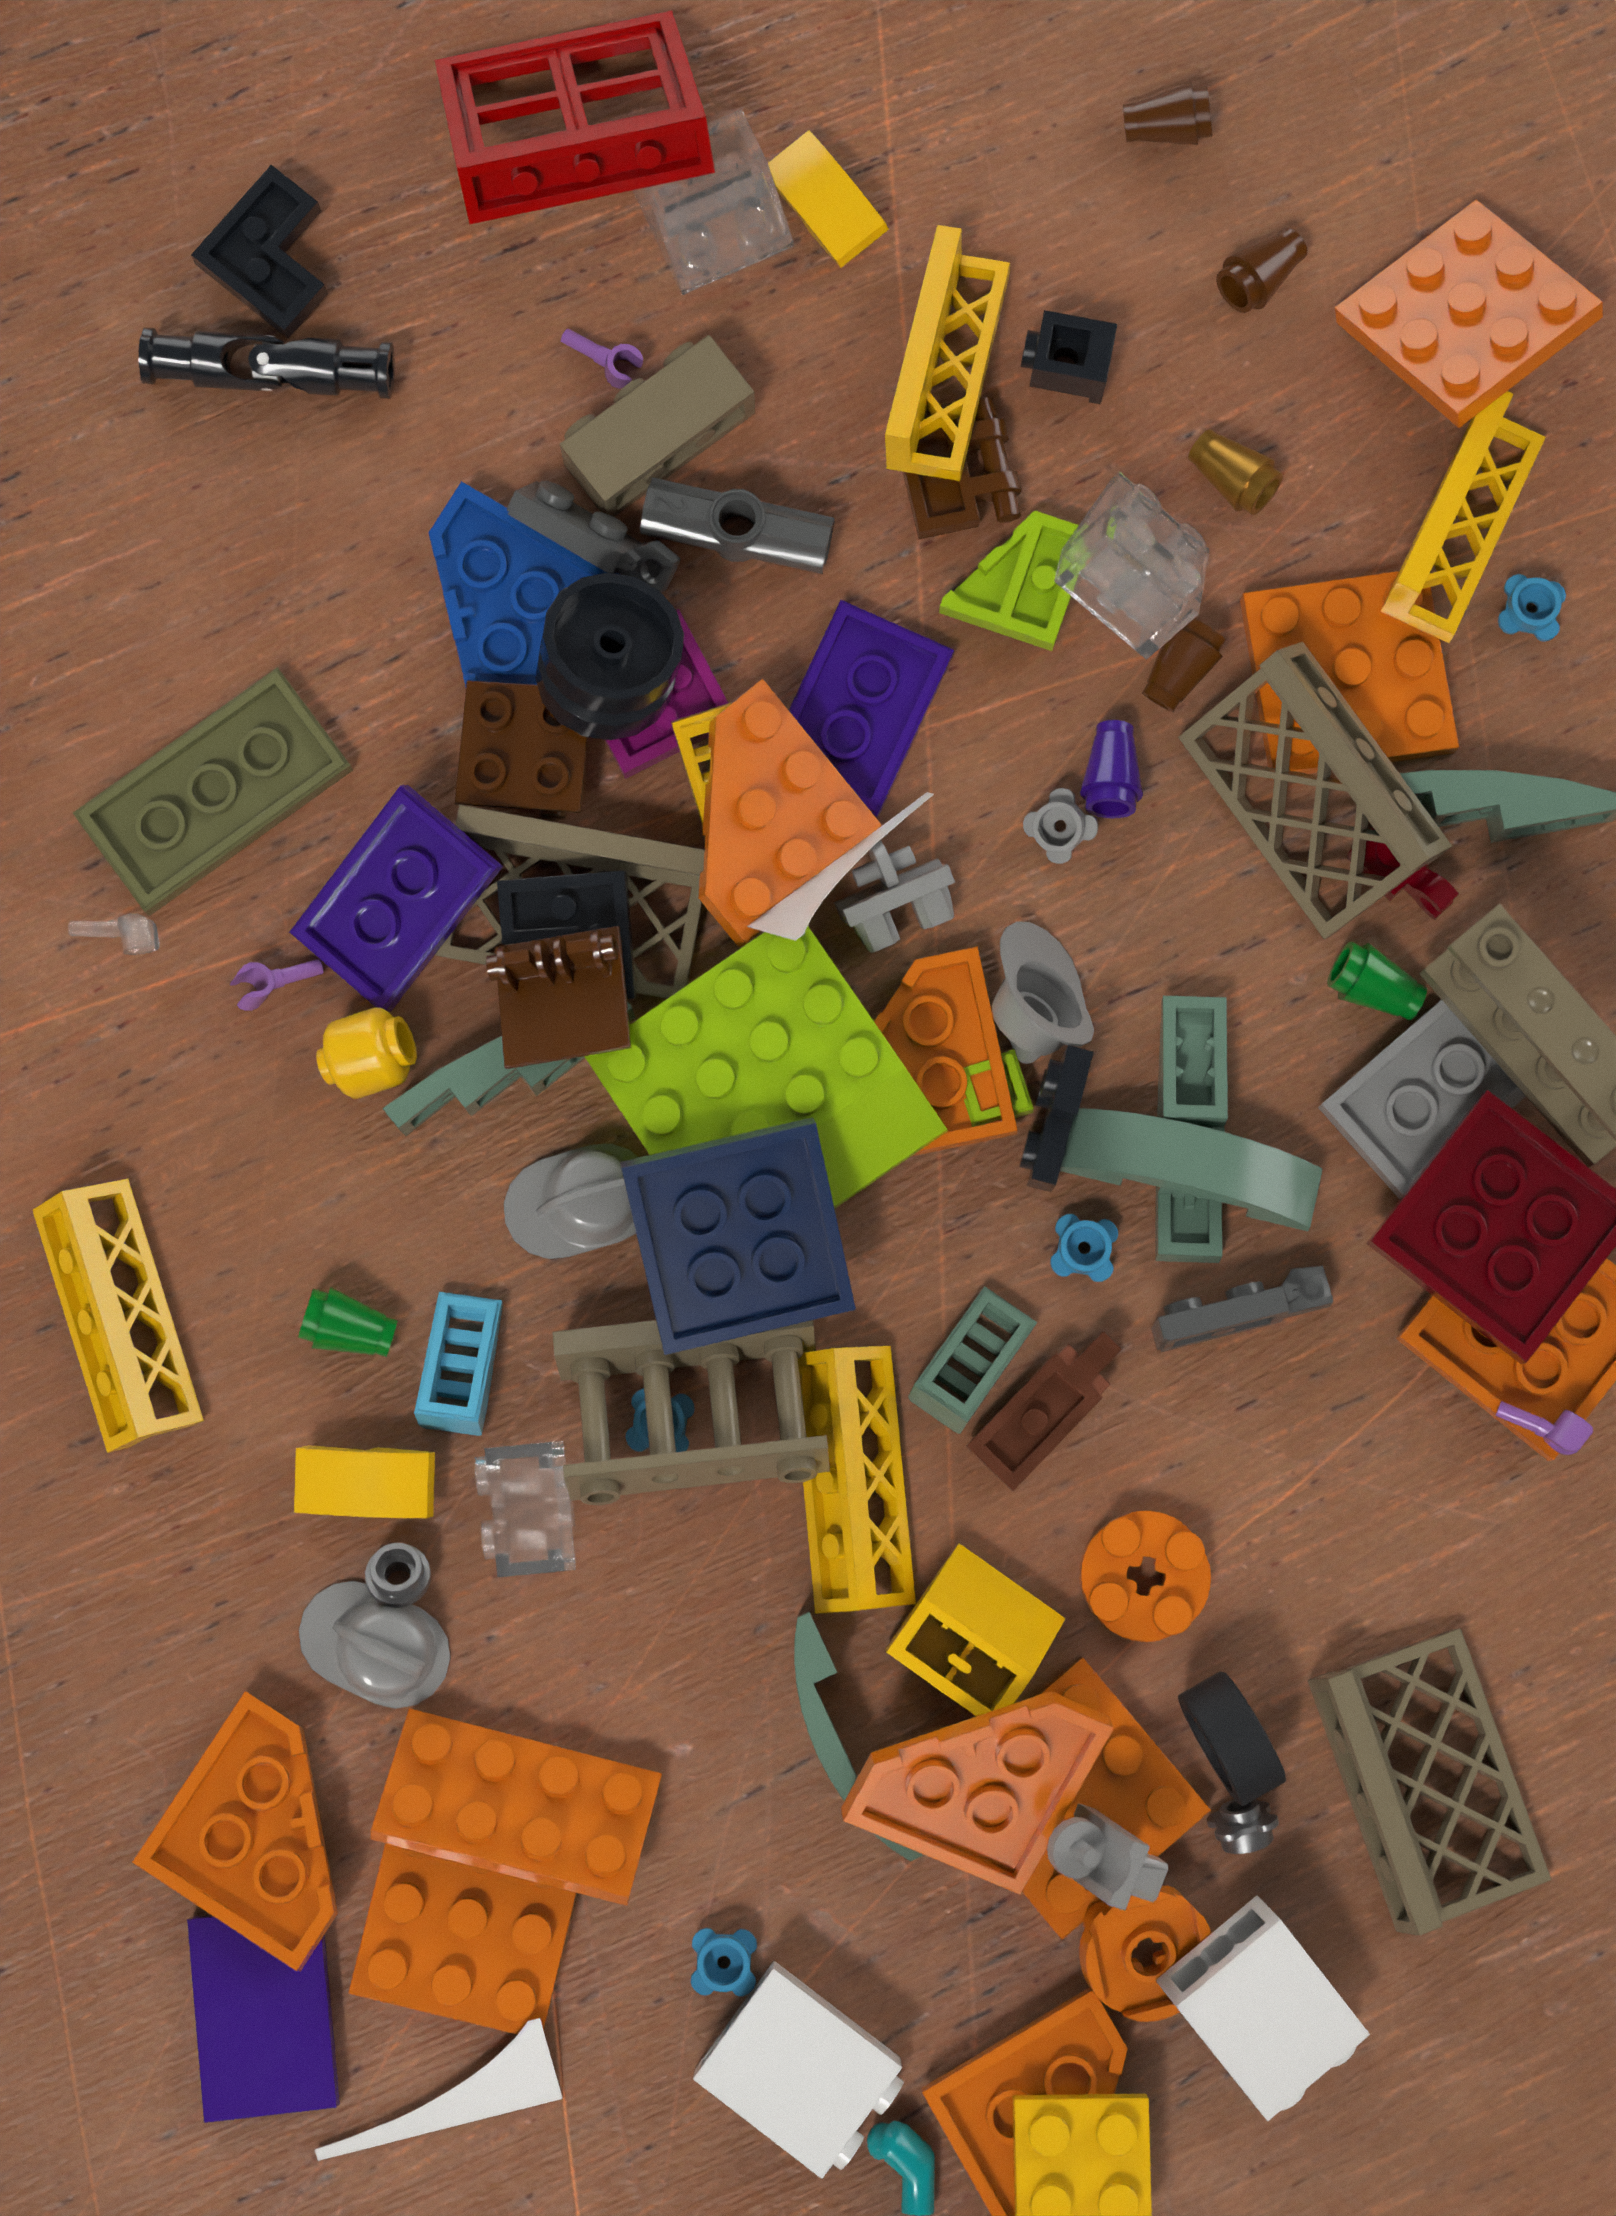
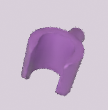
(605, 356)
(266, 980)
(1564, 1436)

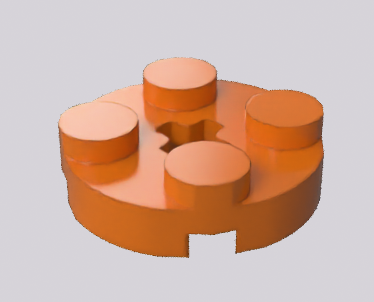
(1176, 1555)
(1114, 1933)

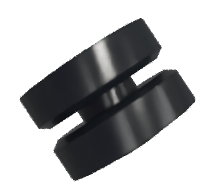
(609, 656)

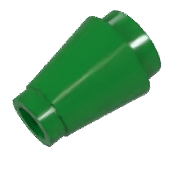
(1374, 981)
(345, 1325)

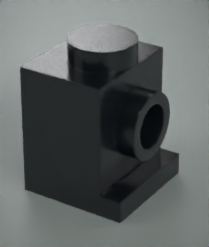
(1080, 338)

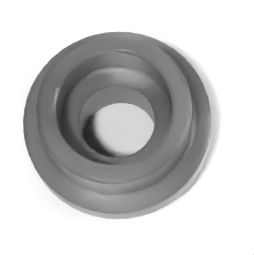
(397, 1558)

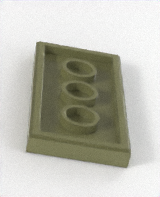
(213, 791)

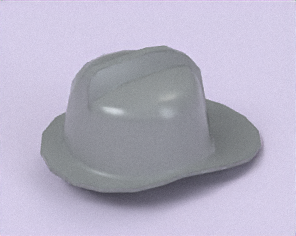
(1040, 996)
(571, 1202)
(373, 1648)

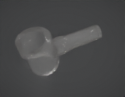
(136, 932)

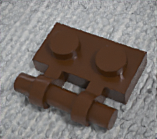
(951, 505)

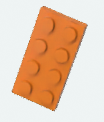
(516, 1806)

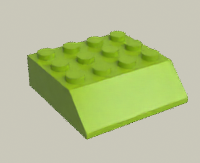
(769, 1045)

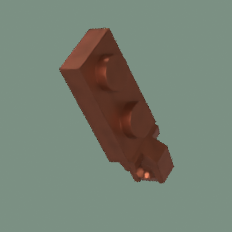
(1044, 1411)

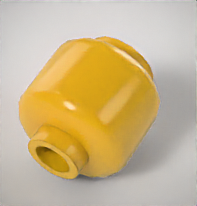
(366, 1052)

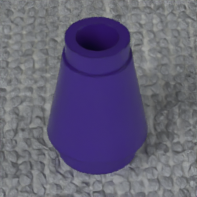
(1112, 772)

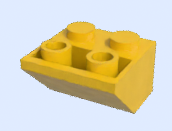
(975, 1634)

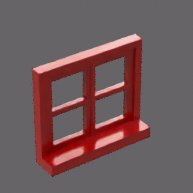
(583, 159)

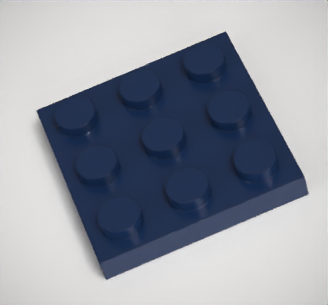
(738, 1235)

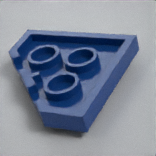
(498, 585)

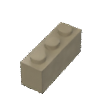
(657, 425)

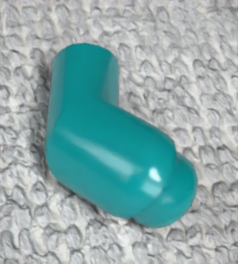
(911, 2159)

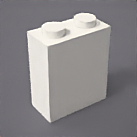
(1263, 2008)
(800, 2071)

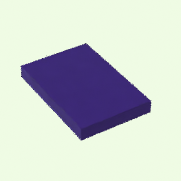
(868, 697)
(395, 898)
(260, 2027)

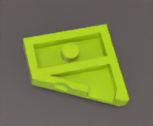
(1016, 586)

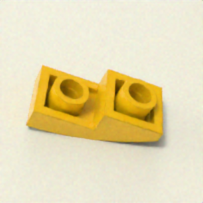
(826, 199)
(364, 1482)

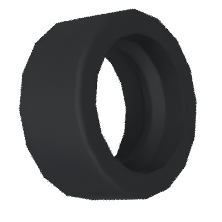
(1232, 1738)

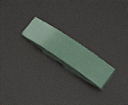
(1510, 802)
(474, 1082)
(1193, 1092)

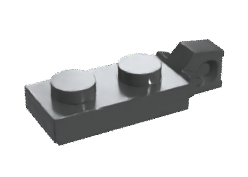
(591, 536)
(1245, 1309)

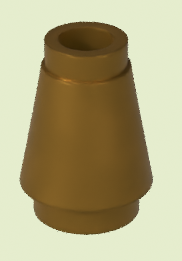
(1236, 471)

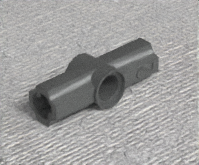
(696, 518)

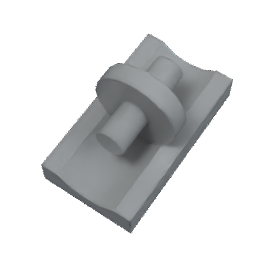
(921, 886)
(1105, 1858)

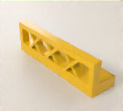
(927, 344)
(1450, 503)
(97, 1319)
(840, 1533)

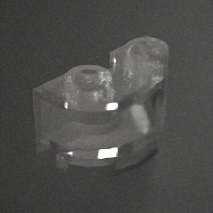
(529, 1507)

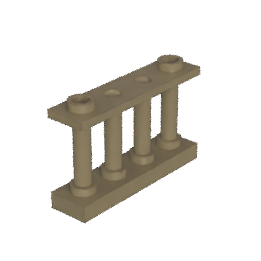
(1533, 1029)
(597, 1352)

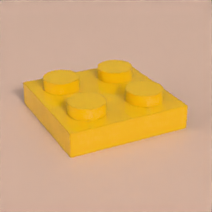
(1082, 2155)

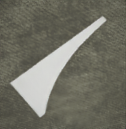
(794, 912)
(510, 2082)

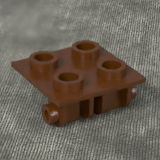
(518, 752)
(561, 997)

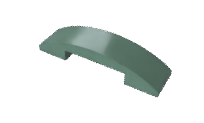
(1193, 1162)
(811, 1666)

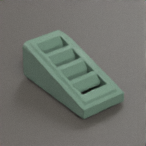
(938, 1401)

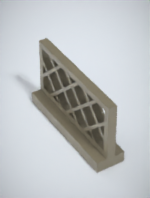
(1355, 760)
(595, 851)
(1386, 1814)

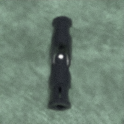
(306, 364)

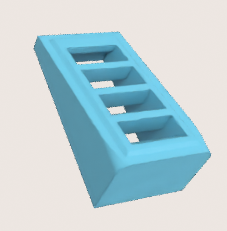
(452, 1417)

